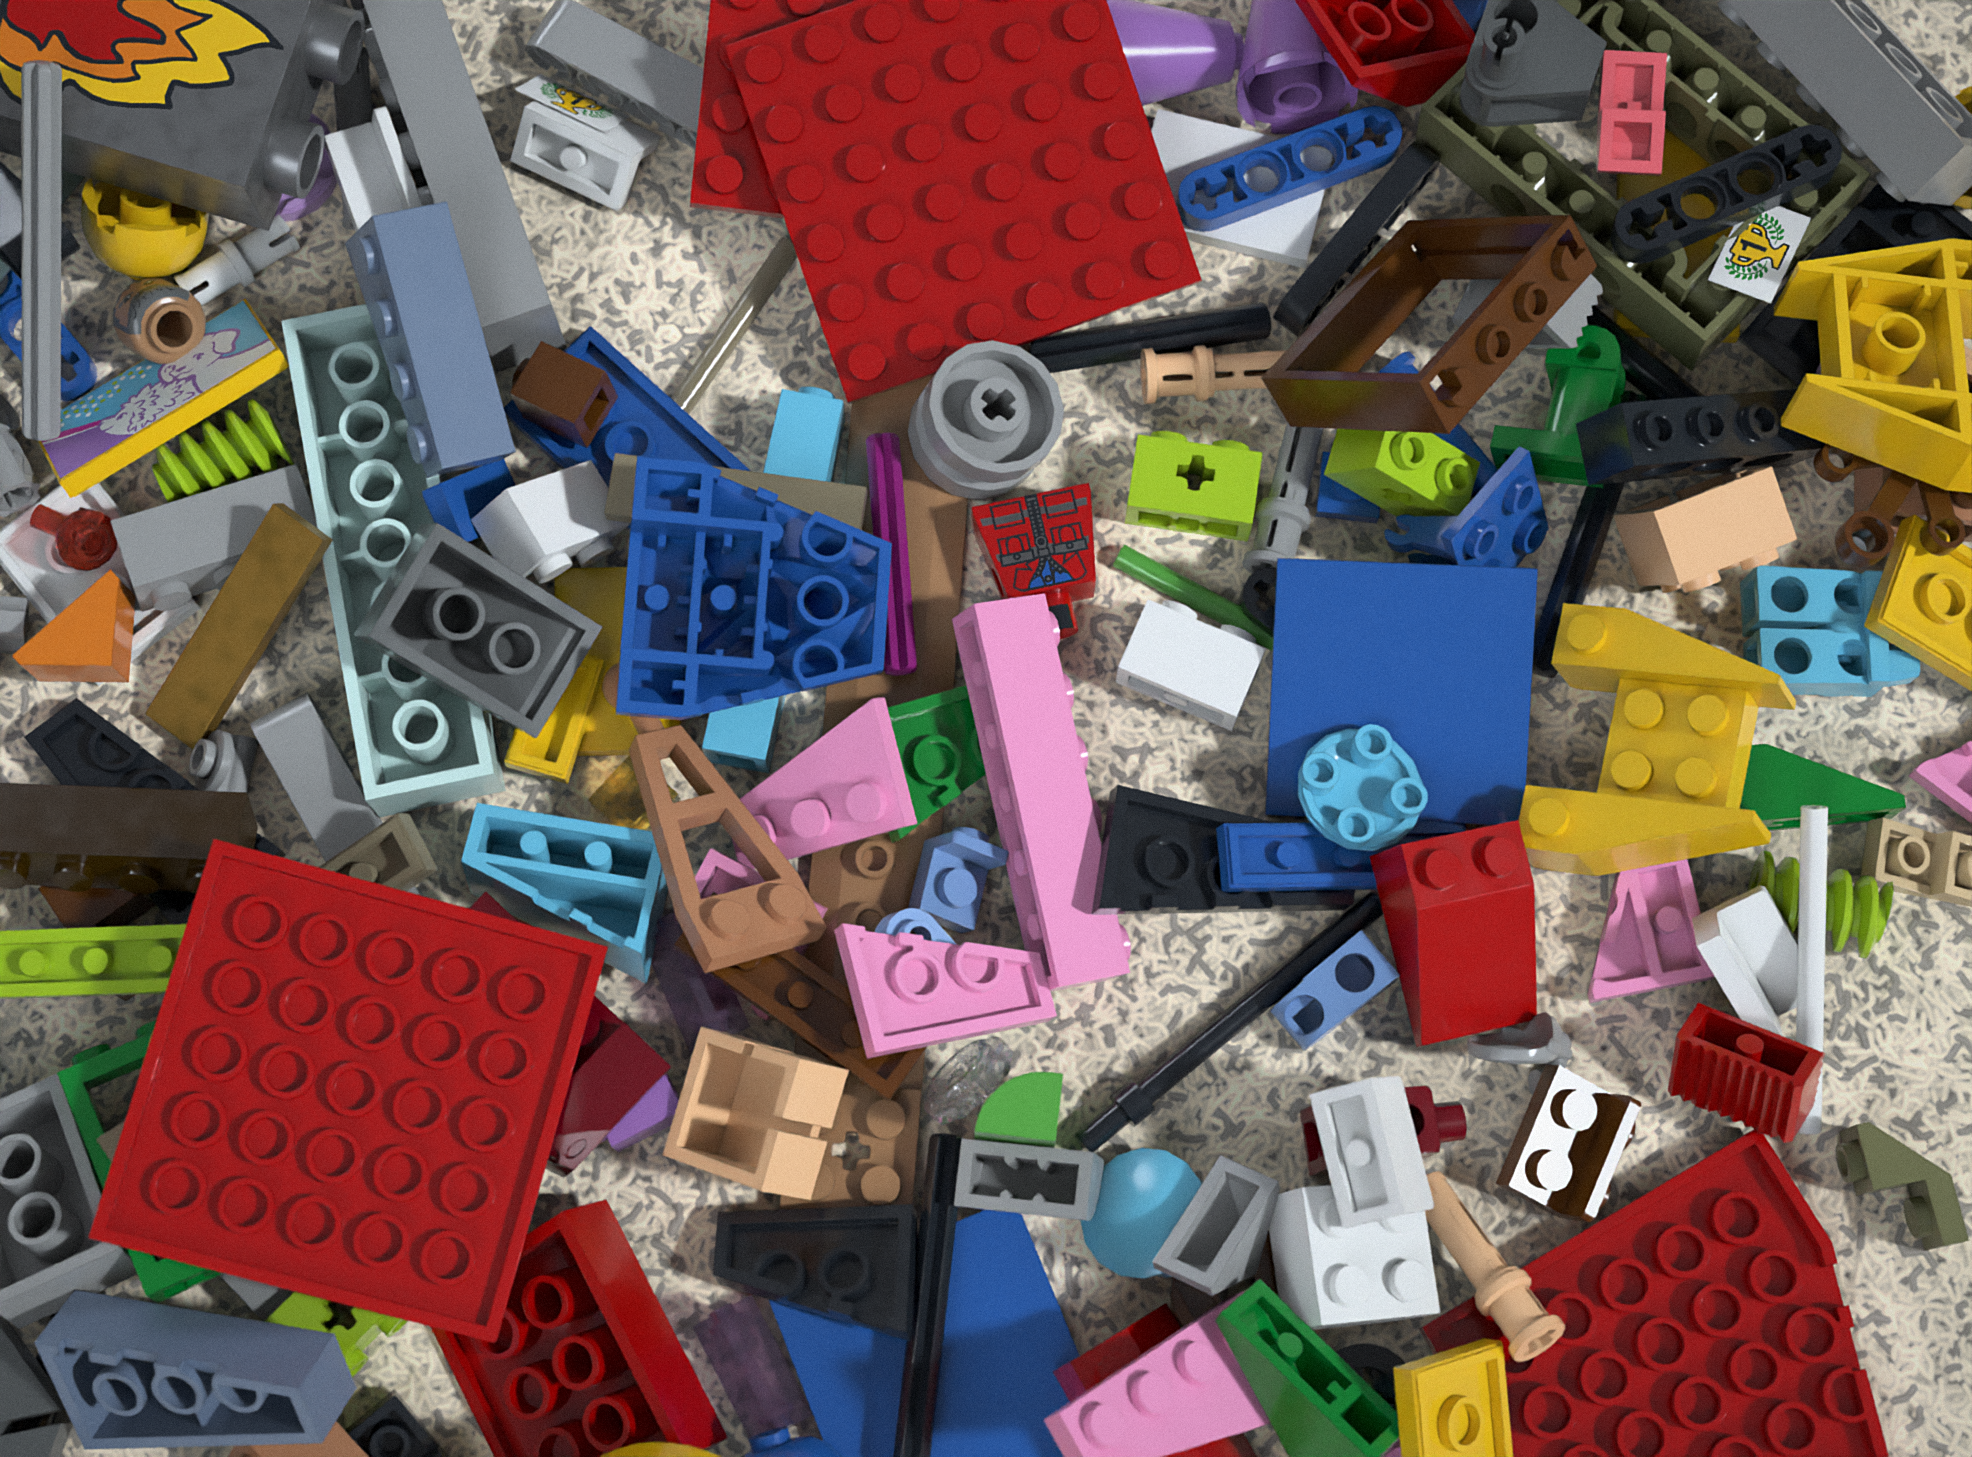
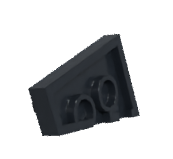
(826, 1261)

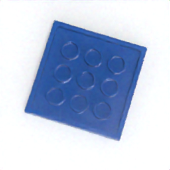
(1413, 649)
(995, 1359)

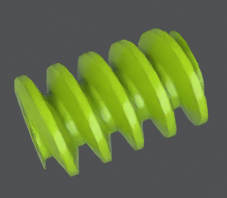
(220, 454)
(1850, 910)

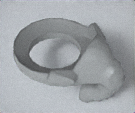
(1538, 1043)

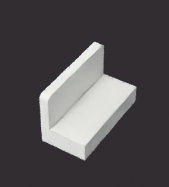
(582, 155)
(371, 169)
(1751, 956)
(1371, 1151)

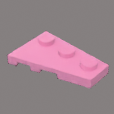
(835, 789)
(935, 992)

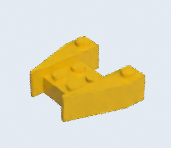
(1889, 357)
(1670, 752)

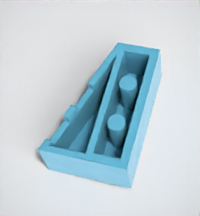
(571, 879)

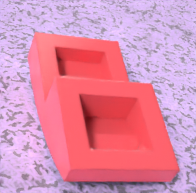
(1631, 113)

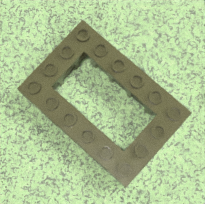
(1707, 108)

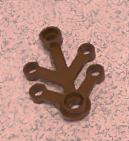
(1874, 524)

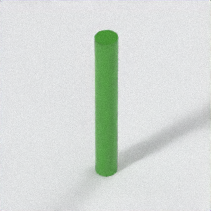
(1188, 592)

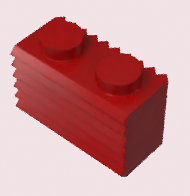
(1745, 1072)

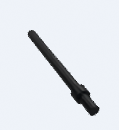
(1134, 1101)

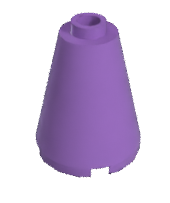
(1174, 49)
(1288, 71)

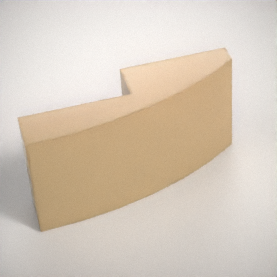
(1919, 861)

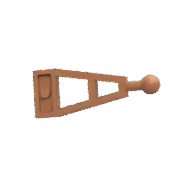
(734, 923)

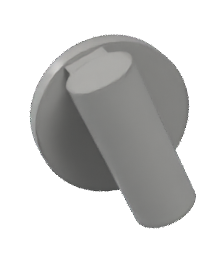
(223, 762)

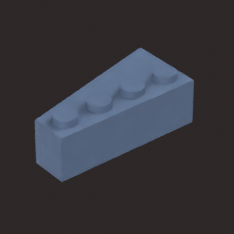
(431, 338)
(190, 1376)

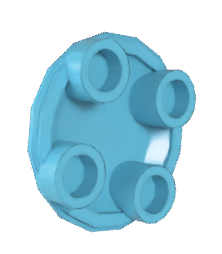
(1361, 788)
(1137, 1210)

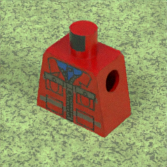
(1041, 548)

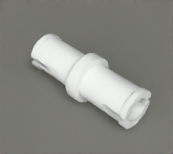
(238, 261)

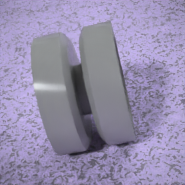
(985, 420)

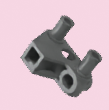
(1529, 65)

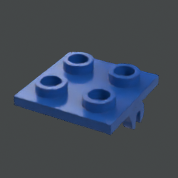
(1492, 530)

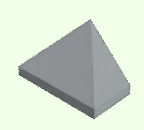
(1221, 1229)

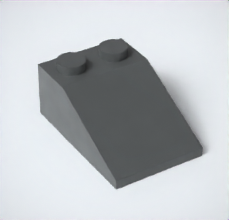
(478, 629)

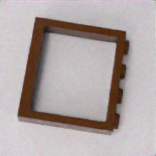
(1319, 375)

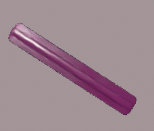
(890, 525)

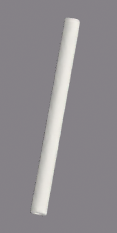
(1812, 942)

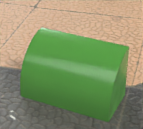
(1022, 1111)

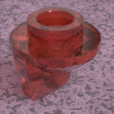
(81, 539)

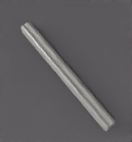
(41, 249)

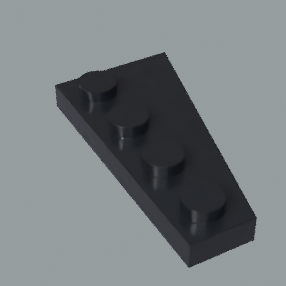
(92, 752)
(1165, 860)

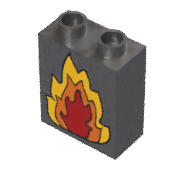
(185, 93)

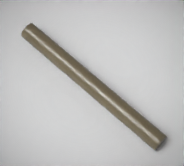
(735, 325)

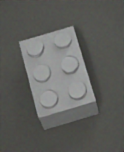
(48, 1208)

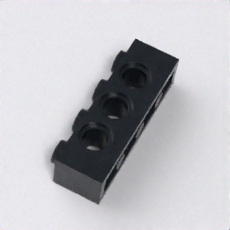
(1691, 437)

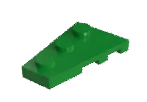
(936, 750)

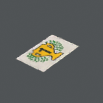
(572, 103)
(1761, 254)

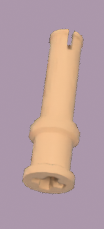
(1197, 368)
(1500, 1288)

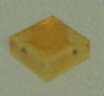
(621, 798)

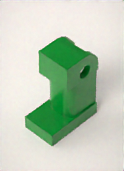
(1582, 385)

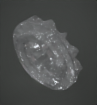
(967, 1079)

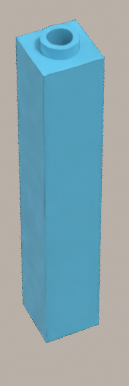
(801, 446)

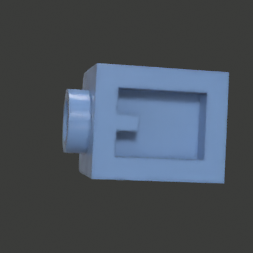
(954, 876)

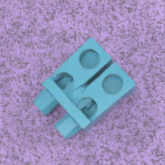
(1814, 633)

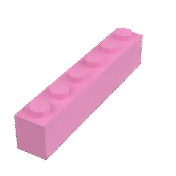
(1039, 787)

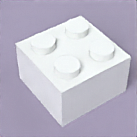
(1350, 1273)

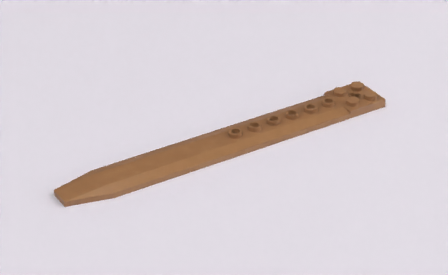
(873, 875)

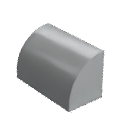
(1028, 1179)

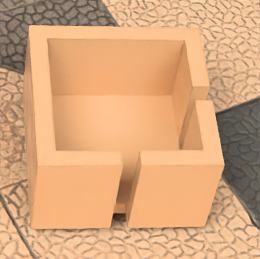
(1711, 528)
(755, 1113)

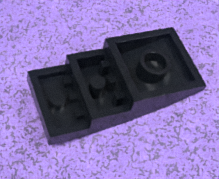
(1873, 224)

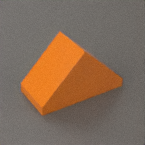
(86, 639)

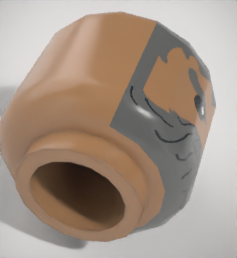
(158, 320)

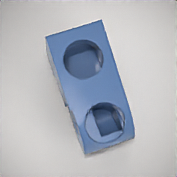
(1335, 991)

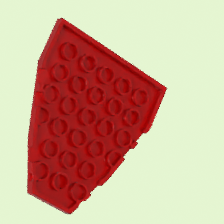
(1690, 1328)

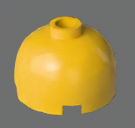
(140, 232)

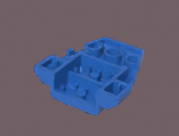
(741, 596)

